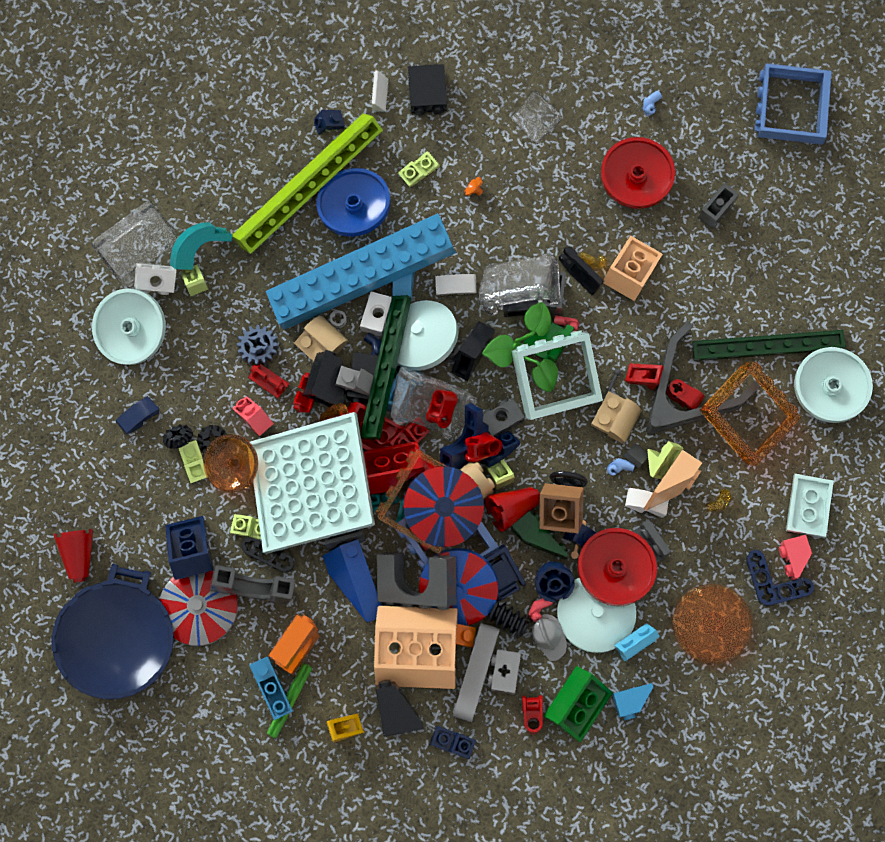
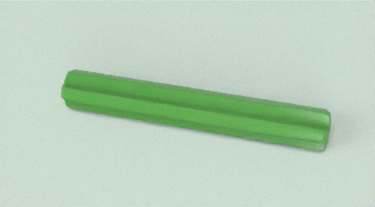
(291, 695)

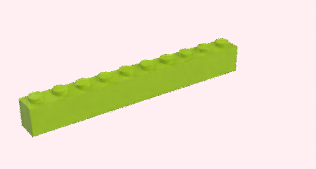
(307, 183)

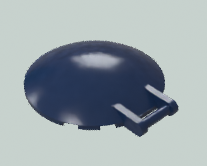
(113, 637)

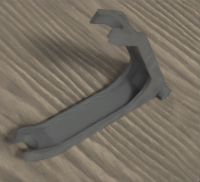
(665, 416)

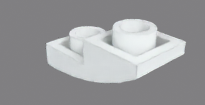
(455, 284)
(638, 498)

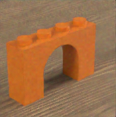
(295, 644)

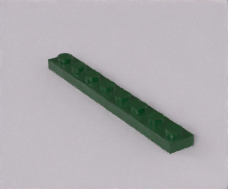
(766, 345)
(385, 368)

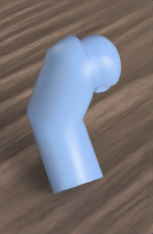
(649, 103)
(618, 465)

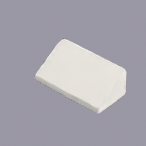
(379, 94)

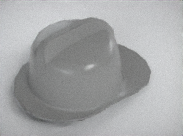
(549, 637)

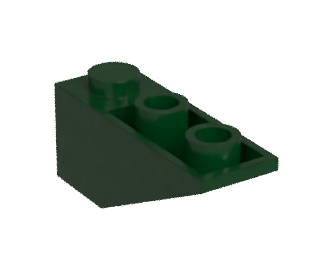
(529, 533)

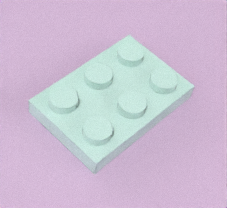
(809, 506)

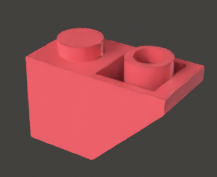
(253, 415)
(798, 553)

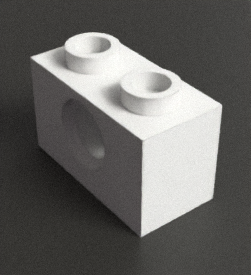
(145, 272)
(376, 303)

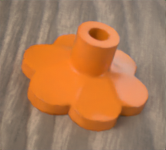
(474, 187)

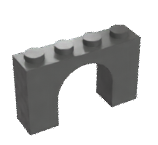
(394, 589)
(272, 590)

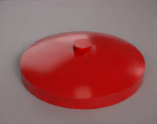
(637, 172)
(617, 567)

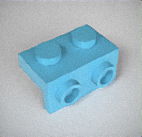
(636, 641)

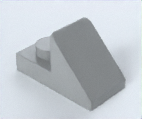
(355, 380)

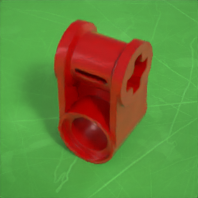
(686, 395)
(442, 406)
(482, 447)
(532, 709)

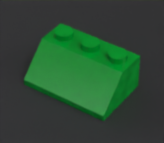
(578, 703)

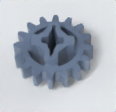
(253, 338)

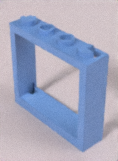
(795, 73)
(414, 547)

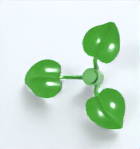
(499, 349)

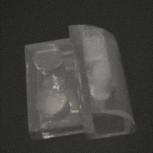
(536, 117)

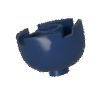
(554, 581)

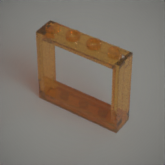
(710, 411)
(393, 491)

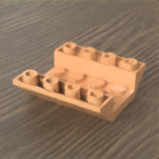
(415, 632)

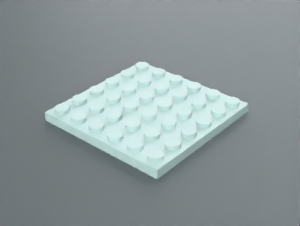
(311, 483)

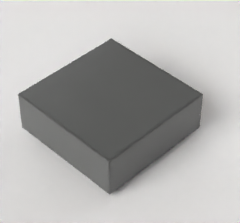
(636, 455)

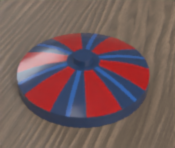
(443, 506)

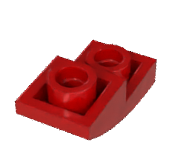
(409, 433)

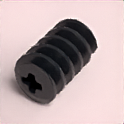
(508, 619)

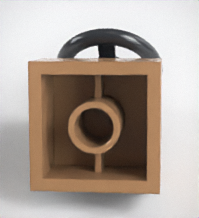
(562, 503)

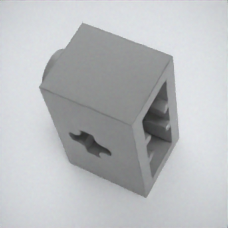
(508, 683)

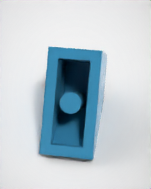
(631, 701)

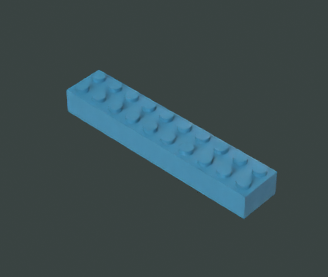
(360, 272)

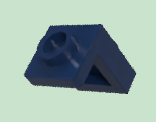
(329, 120)
(581, 537)

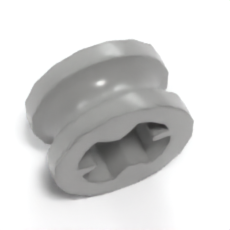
(333, 316)

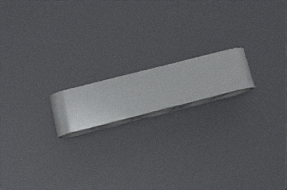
(476, 672)

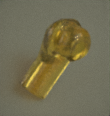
(593, 261)
(721, 502)

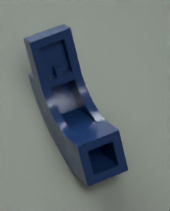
(454, 454)

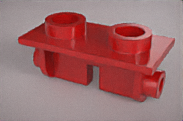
(268, 380)
(302, 403)

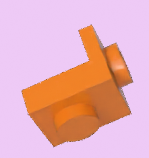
(465, 635)

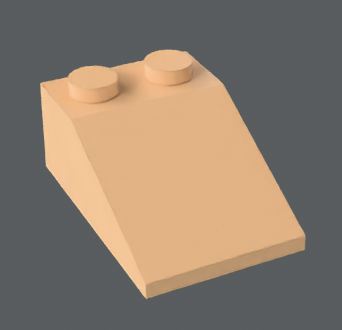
(632, 268)
(679, 476)

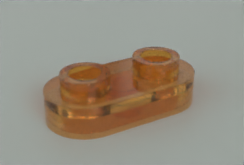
(334, 411)

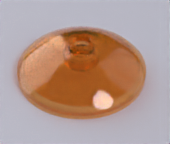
(220, 463)

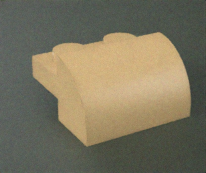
(320, 336)
(616, 417)

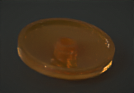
(712, 623)

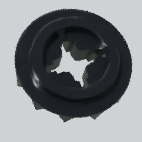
(205, 434)
(177, 441)

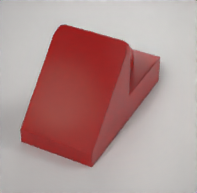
(644, 375)

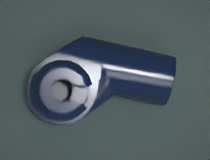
(375, 342)

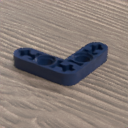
(774, 590)

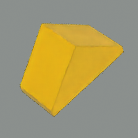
(345, 727)

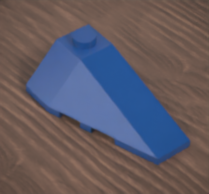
(351, 574)

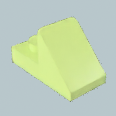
(661, 462)

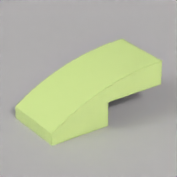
(193, 461)

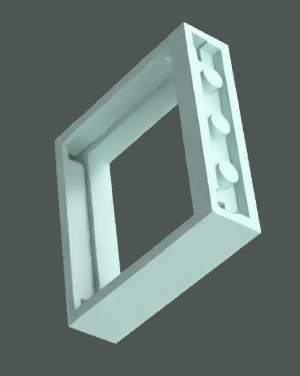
(563, 405)

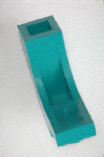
(191, 239)

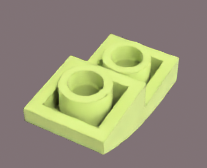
(419, 169)
(245, 526)

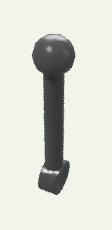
(617, 372)

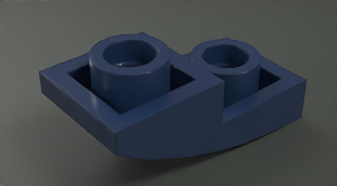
(135, 416)
(509, 444)
(452, 742)

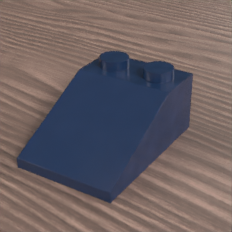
(188, 548)

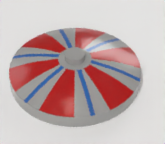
(195, 612)

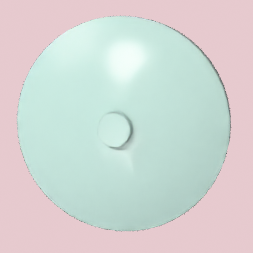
(128, 326)
(428, 336)
(833, 385)
(593, 624)

